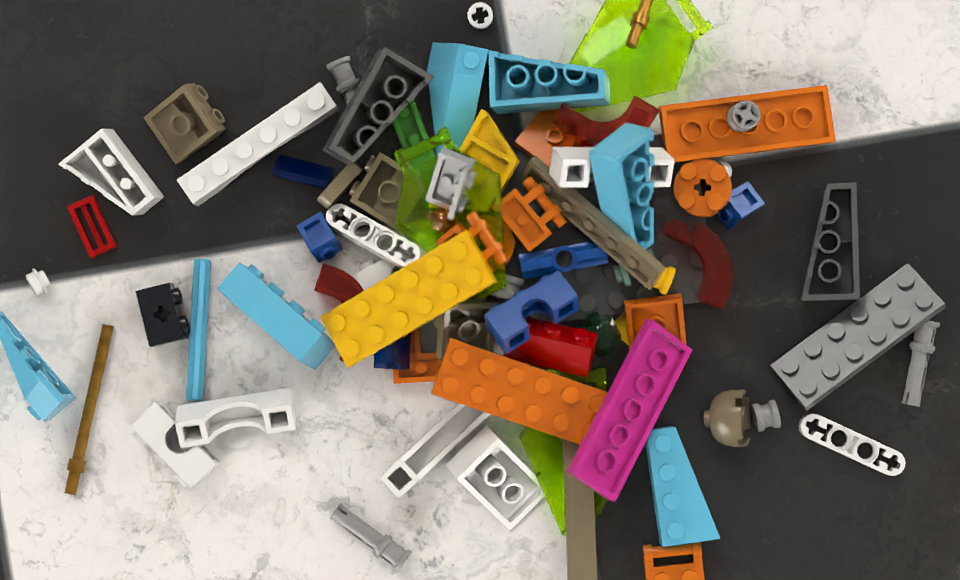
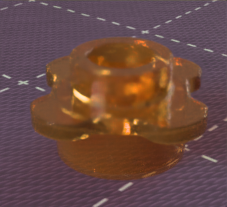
(439, 220)

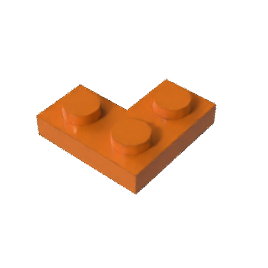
(422, 366)

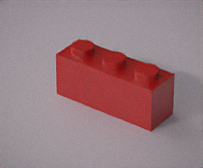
(557, 347)

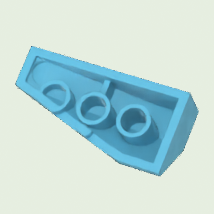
(455, 87)
(37, 381)

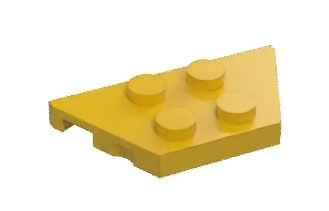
(490, 147)

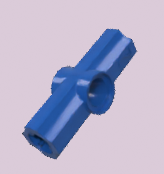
(544, 261)

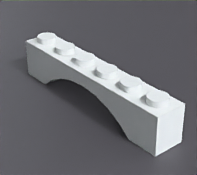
(235, 158)
(431, 448)

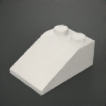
(496, 477)

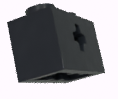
(151, 303)

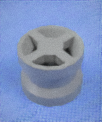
(748, 113)
(511, 289)
(766, 415)

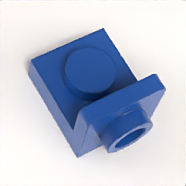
(742, 203)
(319, 237)

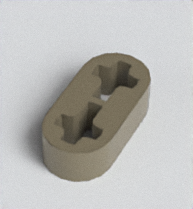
(340, 185)

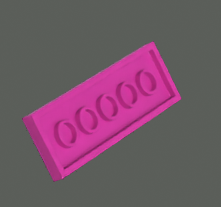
(629, 410)

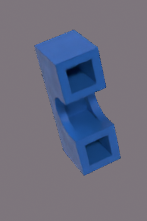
(549, 296)

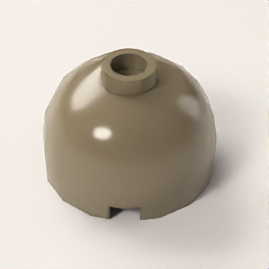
(729, 418)

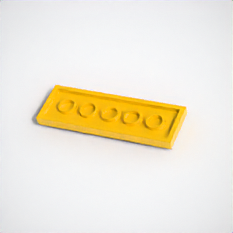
(408, 299)

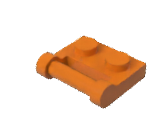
(678, 571)

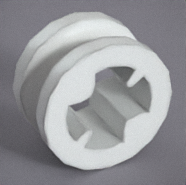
(487, 20)

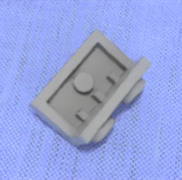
(450, 181)

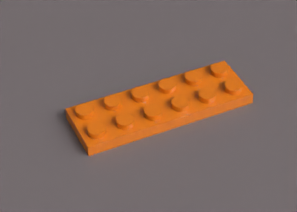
(786, 121)
(517, 391)

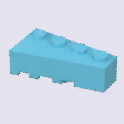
(542, 85)
(623, 182)
(277, 316)
(677, 498)

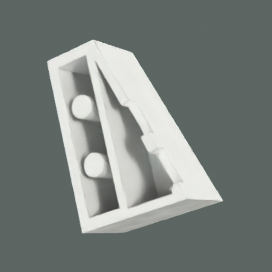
(114, 172)

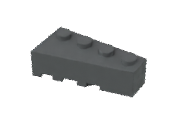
(377, 101)
(835, 248)

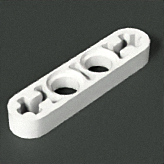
(373, 238)
(851, 445)

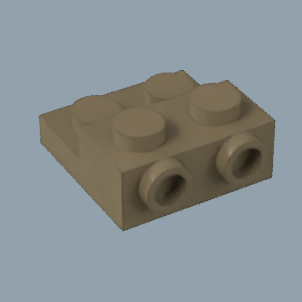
(185, 122)
(379, 189)
(465, 324)

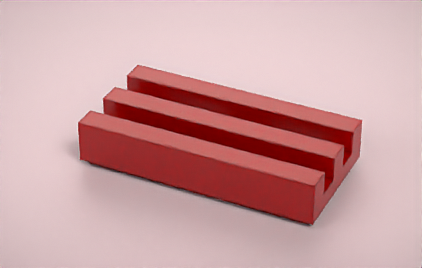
(102, 221)

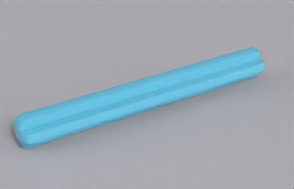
(198, 329)

